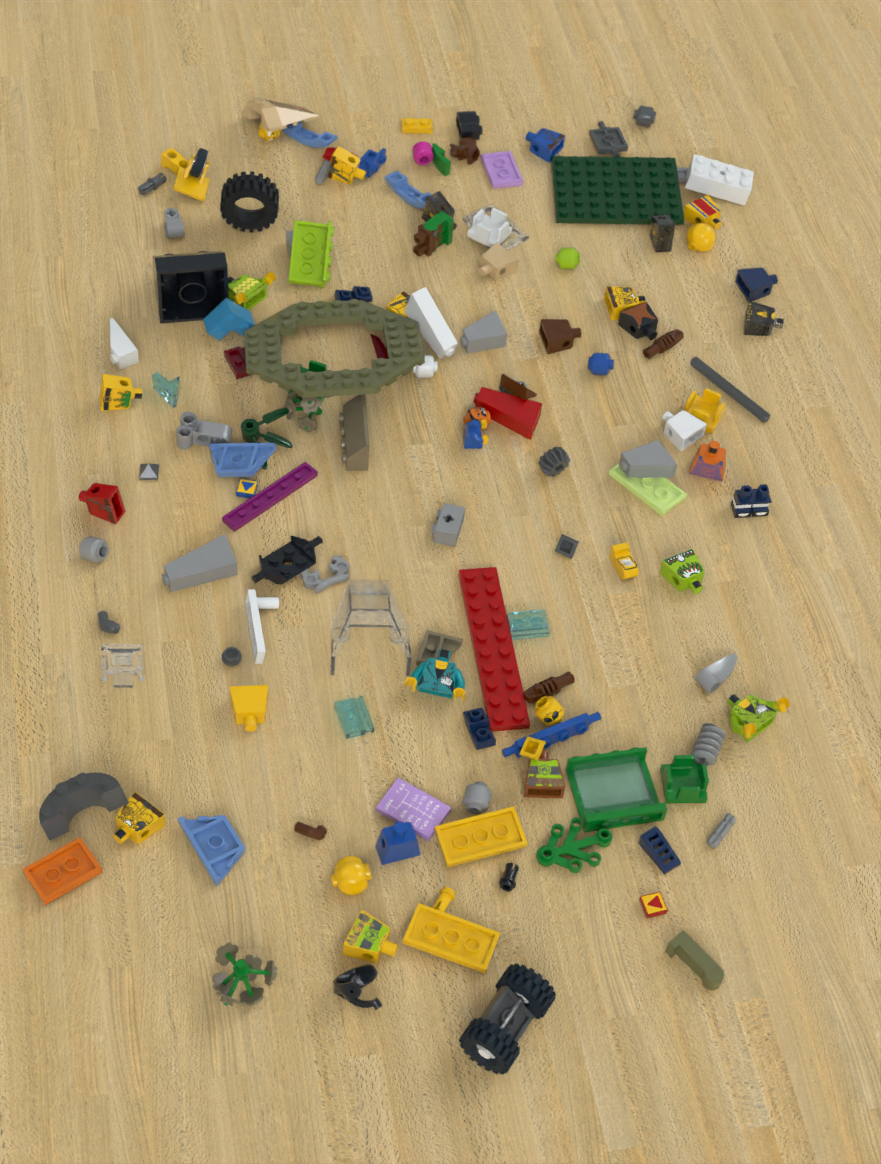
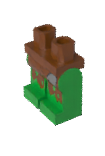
(433, 234)

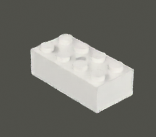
(719, 179)

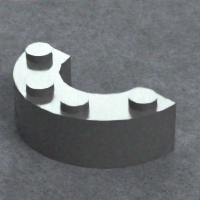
(75, 795)

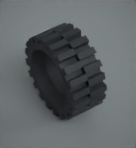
(252, 187)

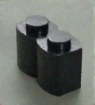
(468, 124)

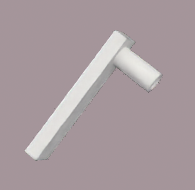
(252, 606)

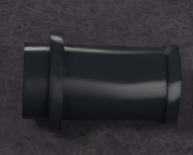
(508, 882)

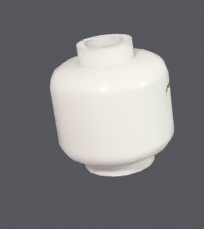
(427, 369)

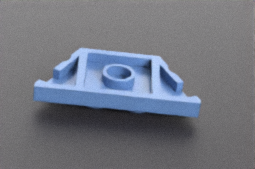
(240, 458)
(214, 844)

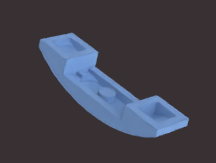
(308, 137)
(409, 194)

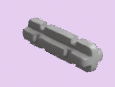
(323, 172)
(721, 830)

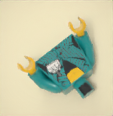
(438, 677)

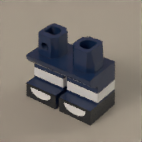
(751, 501)

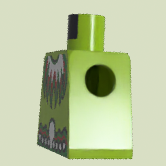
(684, 571)

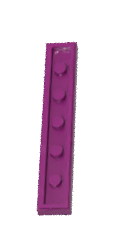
(269, 496)

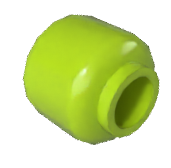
(568, 258)

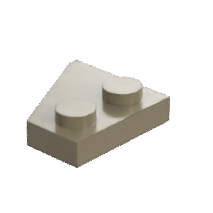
(434, 642)

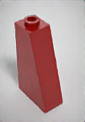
(510, 410)

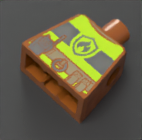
(544, 778)

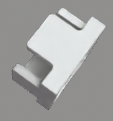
(490, 229)

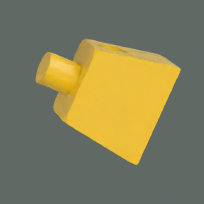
(249, 705)

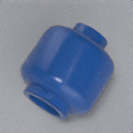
(600, 363)

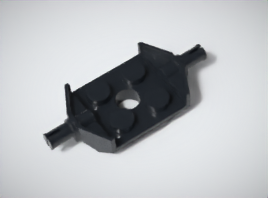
(298, 552)

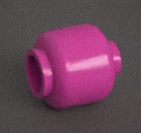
(422, 153)

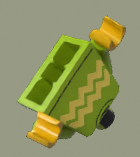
(248, 290)

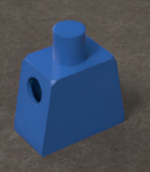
(397, 843)

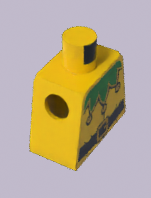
(117, 392)

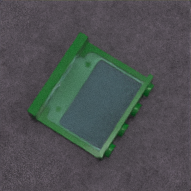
(614, 789)

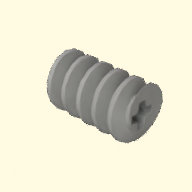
(708, 744)

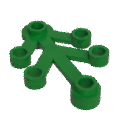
(572, 848)

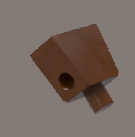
(557, 334)

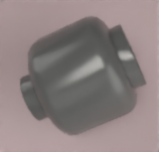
(644, 116)

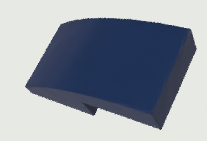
(358, 292)
(478, 728)

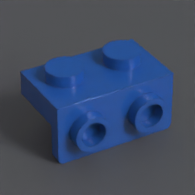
(372, 161)

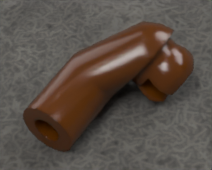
(309, 831)

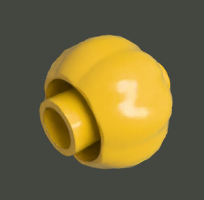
(700, 237)
(351, 875)

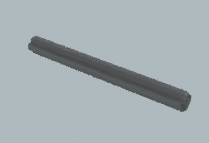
(731, 390)

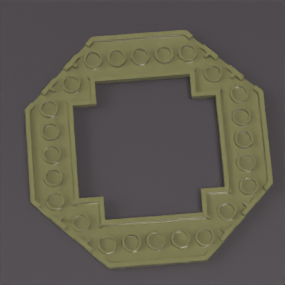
(400, 335)

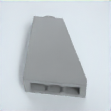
(484, 334)
(648, 462)

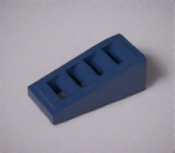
(660, 840)

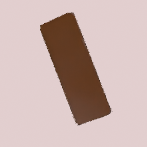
(516, 388)

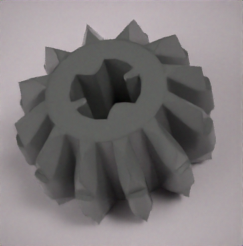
(554, 461)

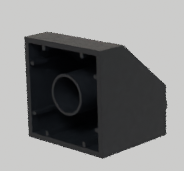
(189, 285)

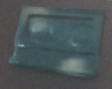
(528, 624)
(353, 717)

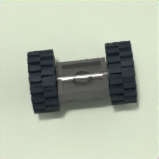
(495, 1034)

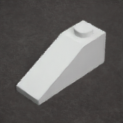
(122, 349)

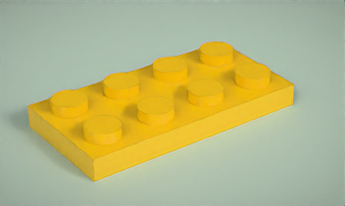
(480, 836)
(451, 938)

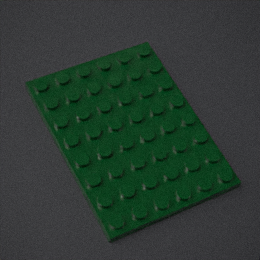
(615, 189)

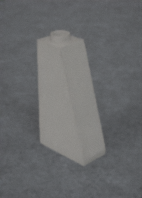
(201, 565)

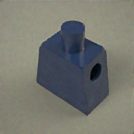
(755, 283)

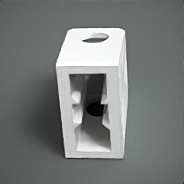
(683, 429)

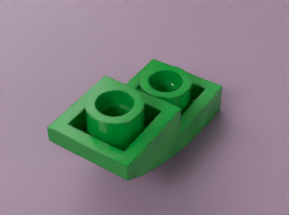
(440, 161)

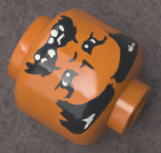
(477, 414)

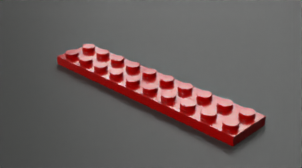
(493, 650)

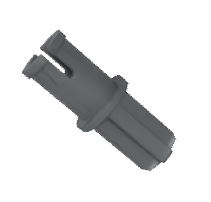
(152, 184)

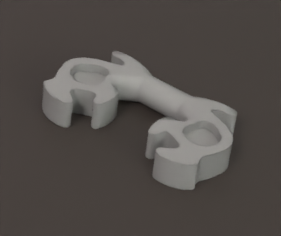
(337, 566)

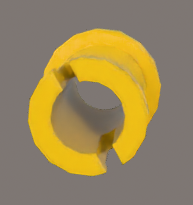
(444, 899)

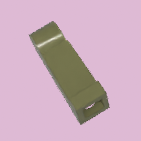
(696, 960)

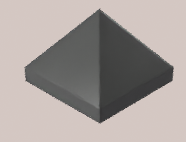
(149, 471)
(566, 546)

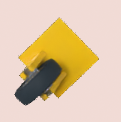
(191, 182)

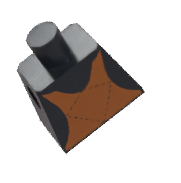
(639, 321)

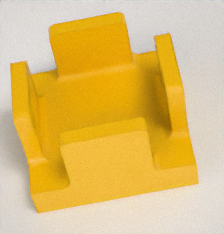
(706, 408)

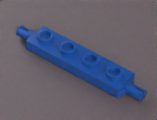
(556, 733)

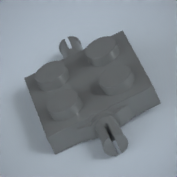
(608, 140)

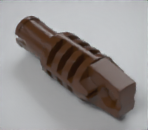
(663, 343)
(548, 687)

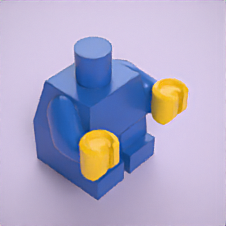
(472, 435)

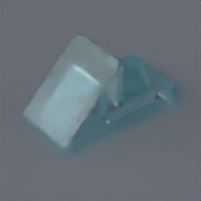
(168, 390)

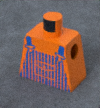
(709, 461)

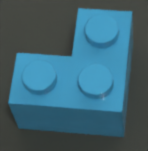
(228, 317)

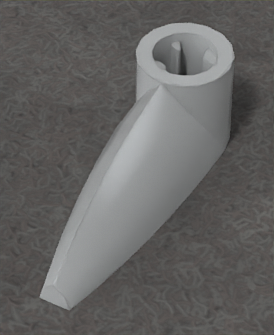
(716, 673)

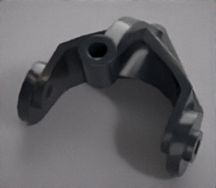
(349, 985)

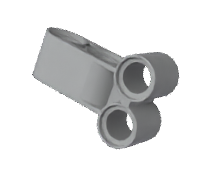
(200, 432)

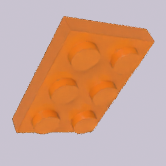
(62, 871)

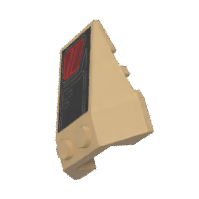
(276, 114)

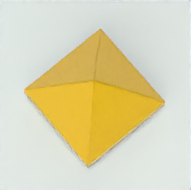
(532, 748)

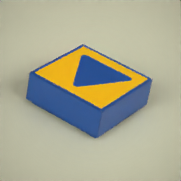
(246, 488)

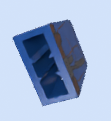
(545, 143)

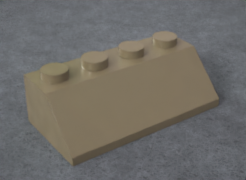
(355, 434)

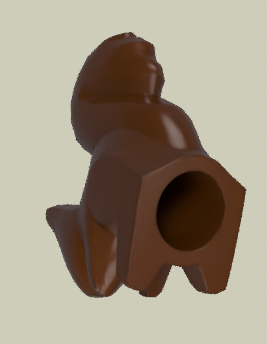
(467, 149)

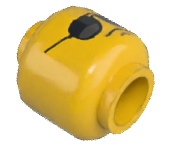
(549, 710)

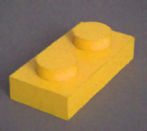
(415, 125)

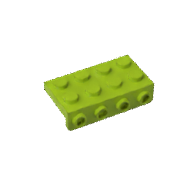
(311, 253)

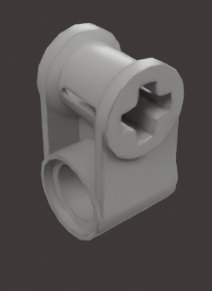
(173, 225)

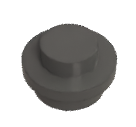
(231, 656)

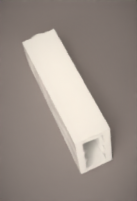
(431, 323)

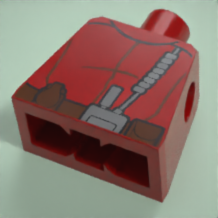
(104, 502)

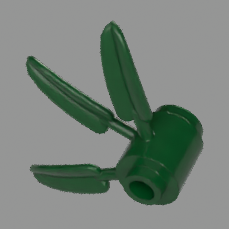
(251, 432)

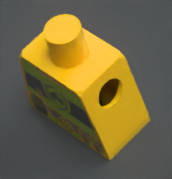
(369, 939)

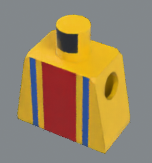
(703, 211)

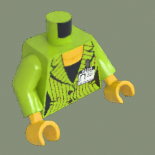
(753, 714)

